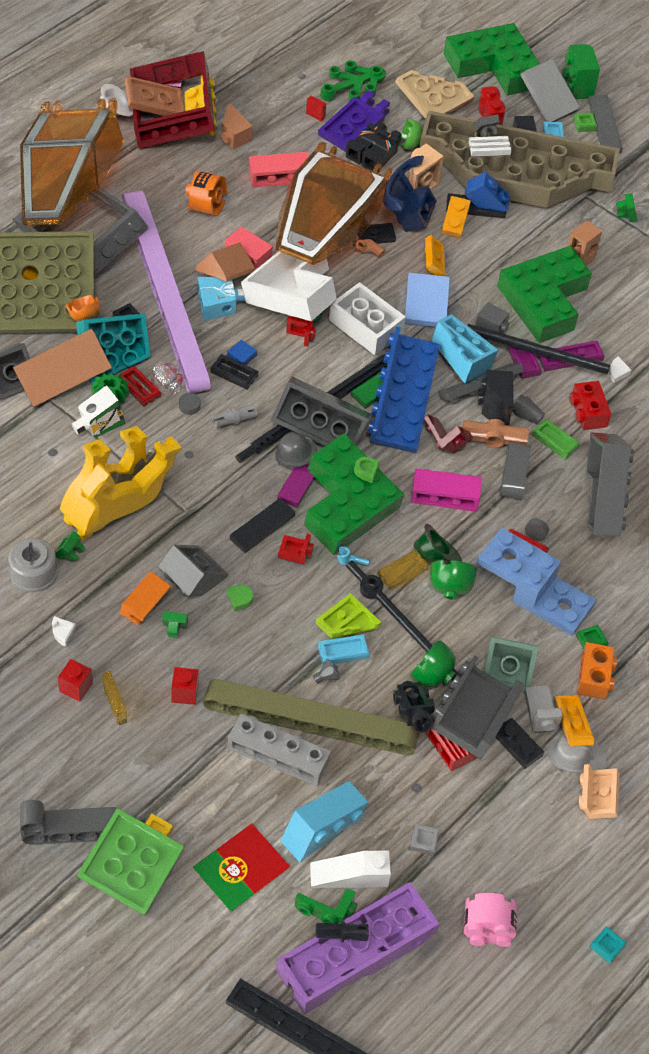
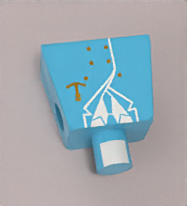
(218, 297)

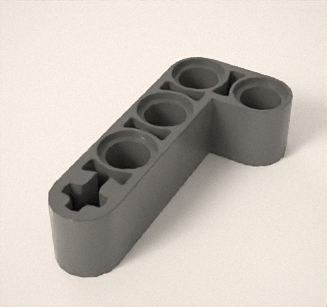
(61, 825)

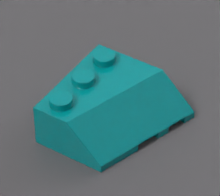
(121, 338)

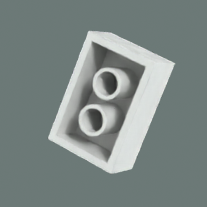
(366, 318)

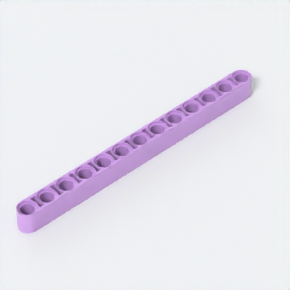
(169, 299)

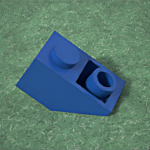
(487, 193)

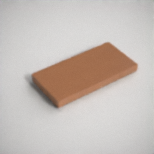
(62, 367)

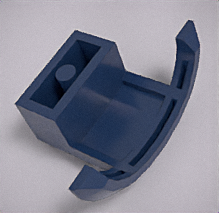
(409, 205)

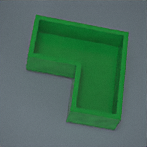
(494, 50)
(540, 289)
(353, 502)

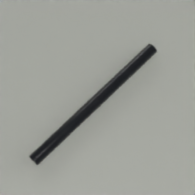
(541, 350)

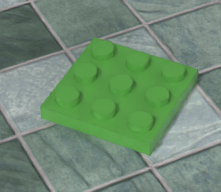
(130, 861)

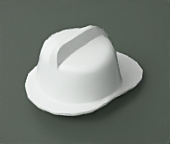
(111, 91)

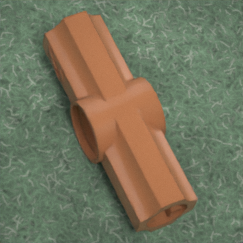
(496, 433)

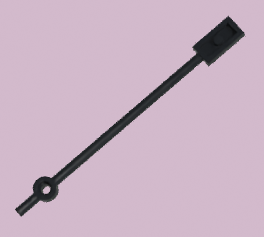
(511, 734)

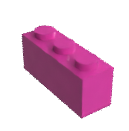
(446, 490)

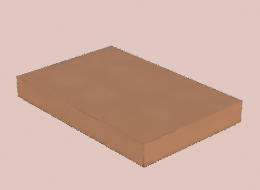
(153, 97)

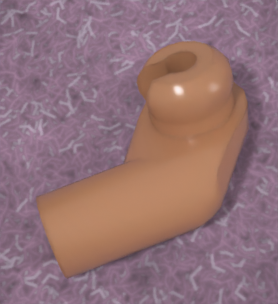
(370, 246)

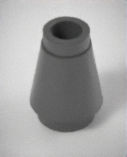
(528, 409)

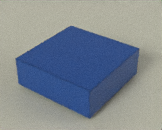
(242, 352)

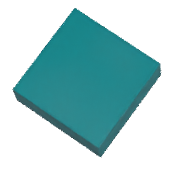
(608, 945)

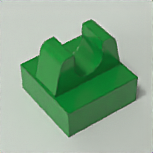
(626, 208)
(67, 547)
(174, 622)

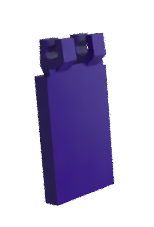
(353, 119)

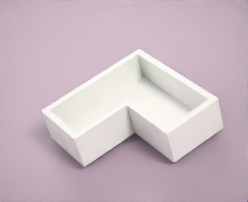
(290, 287)

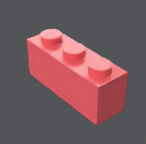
(274, 169)

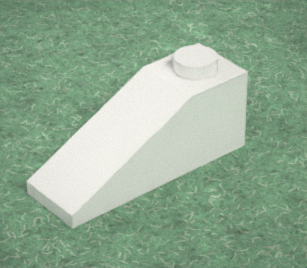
(352, 870)

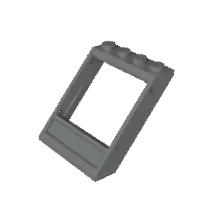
(112, 240)

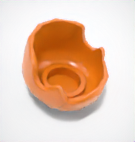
(84, 308)

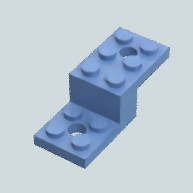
(536, 581)

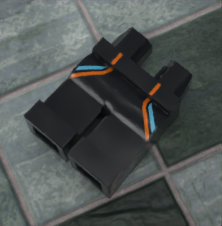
(373, 145)

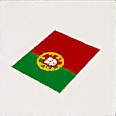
(241, 867)

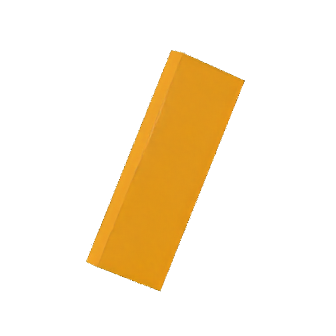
(574, 721)

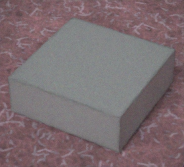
(424, 839)

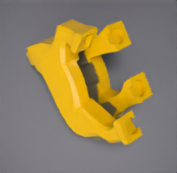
(116, 489)

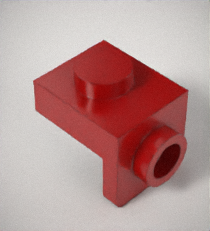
(302, 328)
(296, 549)

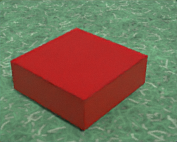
(316, 108)

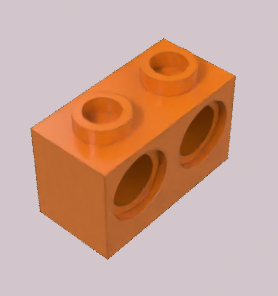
(594, 670)

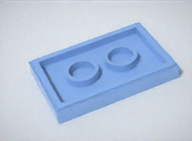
(426, 299)

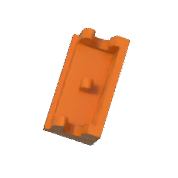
(144, 598)

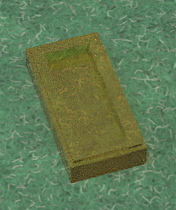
(402, 570)
(114, 698)

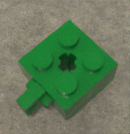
(581, 70)

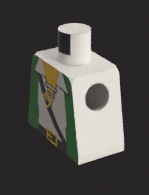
(99, 414)

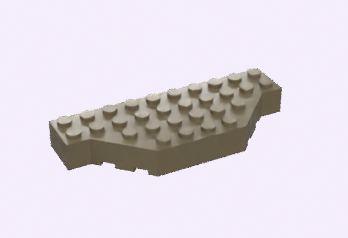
(538, 170)

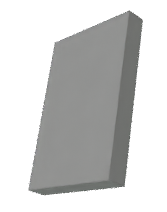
(550, 91)

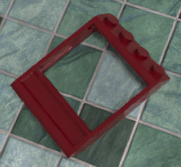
(179, 124)

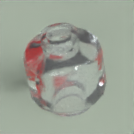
(167, 378)

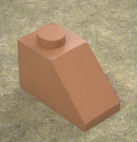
(235, 128)

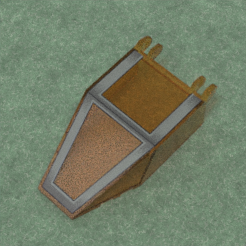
(66, 159)

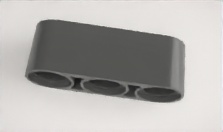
(515, 470)

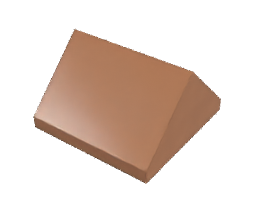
(227, 263)

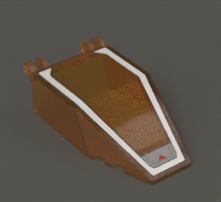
(328, 206)

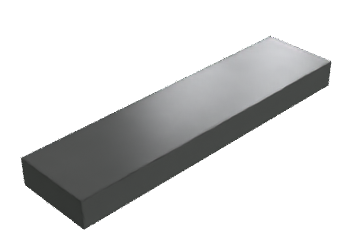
(605, 121)

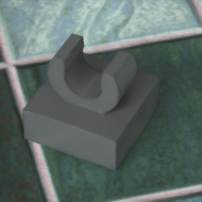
(487, 123)

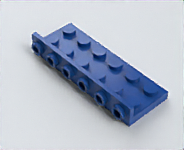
(403, 392)

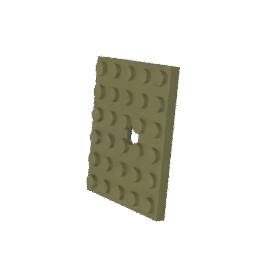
(64, 275)

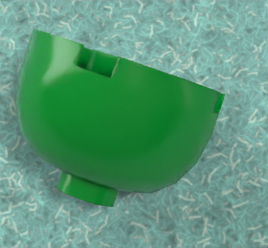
(452, 578)
(435, 666)

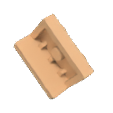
(599, 792)

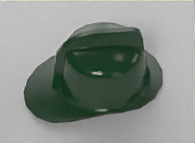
(434, 547)

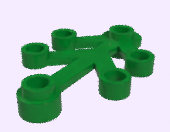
(373, 74)

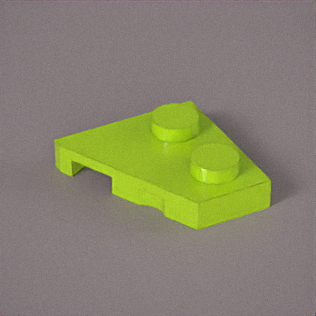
(347, 618)

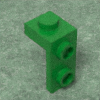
(327, 914)

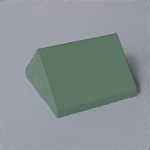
(511, 661)

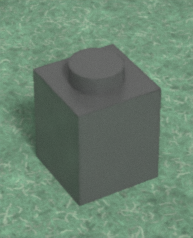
(493, 318)

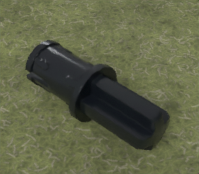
(342, 931)

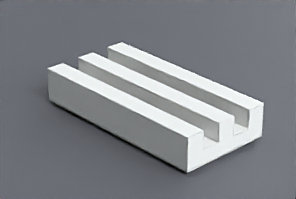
(489, 146)

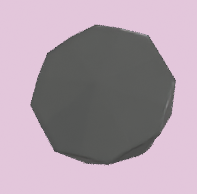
(328, 672)

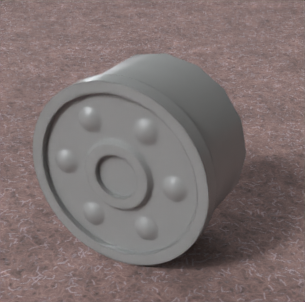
(32, 565)

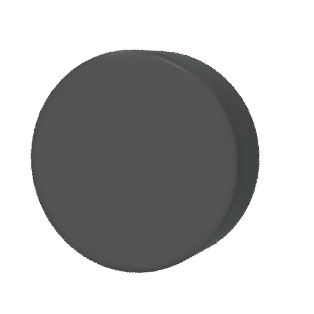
(189, 403)
(537, 529)

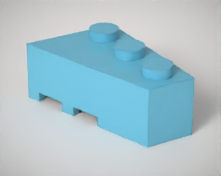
(463, 348)
(323, 820)

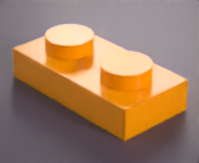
(455, 217)
(435, 256)

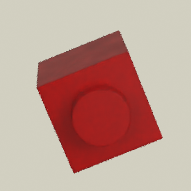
(75, 680)
(184, 685)

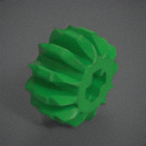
(115, 383)

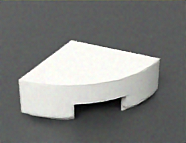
(618, 370)
(62, 630)

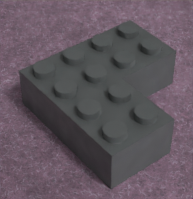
(609, 475)

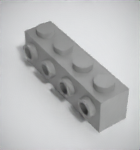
(279, 749)

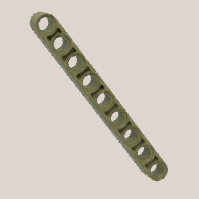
(311, 717)

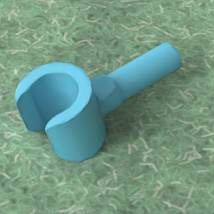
(347, 557)

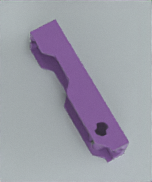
(392, 933)

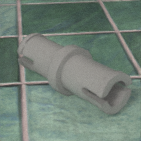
(234, 416)

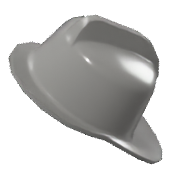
(574, 757)

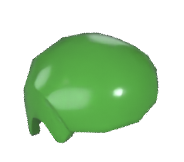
(411, 134)

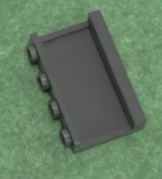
(474, 709)

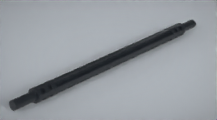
(338, 391)

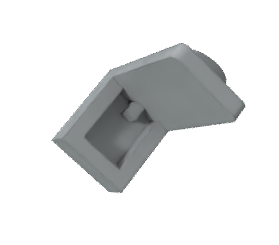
(541, 709)

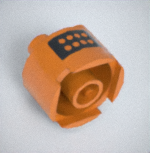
(206, 193)

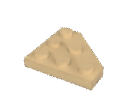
(433, 93)

